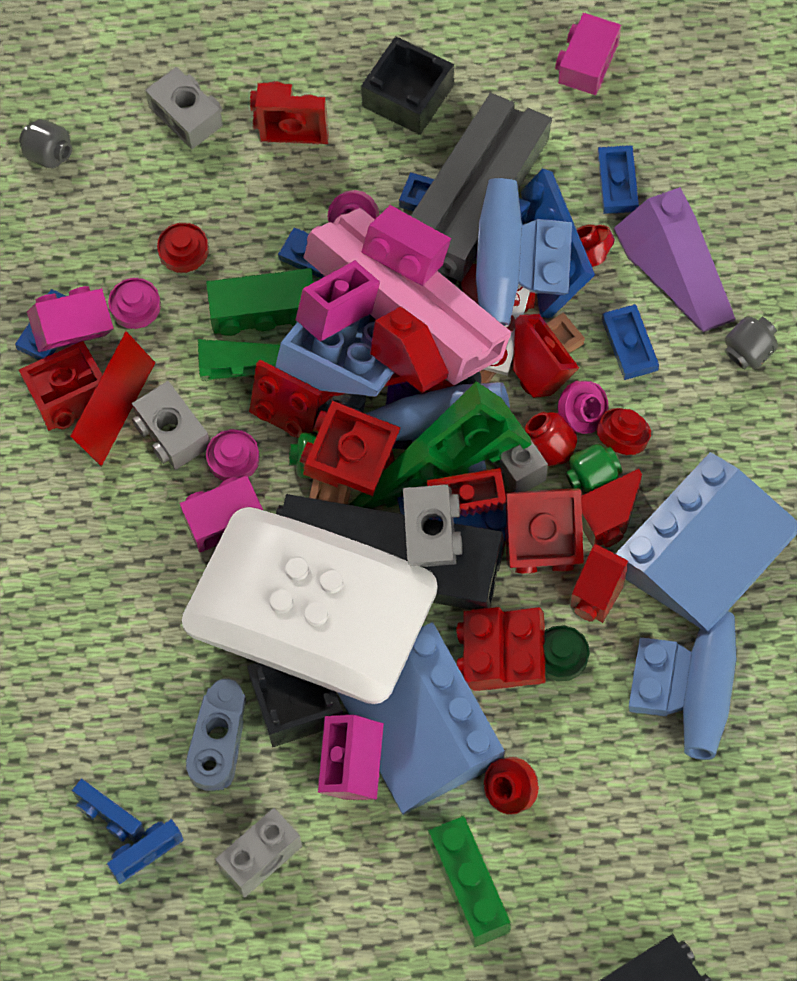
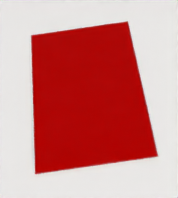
(113, 399)

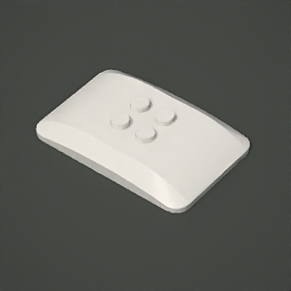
(311, 604)

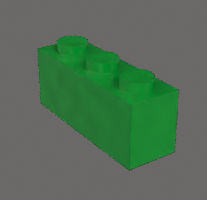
(256, 301)
(469, 881)

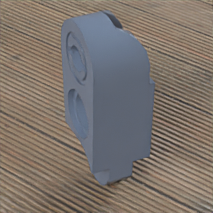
(219, 708)

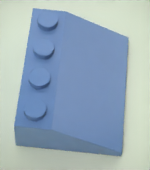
(338, 362)
(707, 542)
(431, 726)

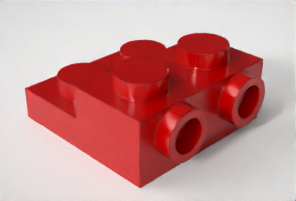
(288, 117)
(62, 384)
(349, 448)
(544, 530)
(502, 648)

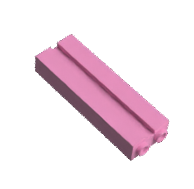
(460, 327)

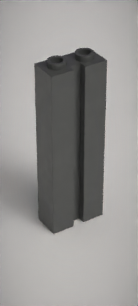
(495, 145)

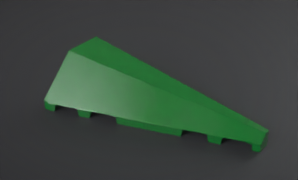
(232, 359)
(467, 433)

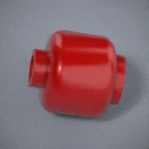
(552, 437)

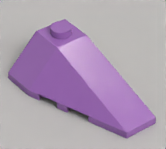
(671, 250)

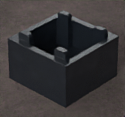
(407, 85)
(291, 704)

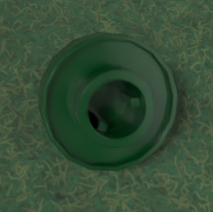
(565, 653)

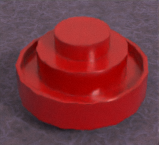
(596, 241)
(183, 247)
(624, 431)
(511, 785)

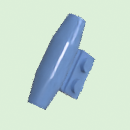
(516, 254)
(420, 411)
(697, 682)

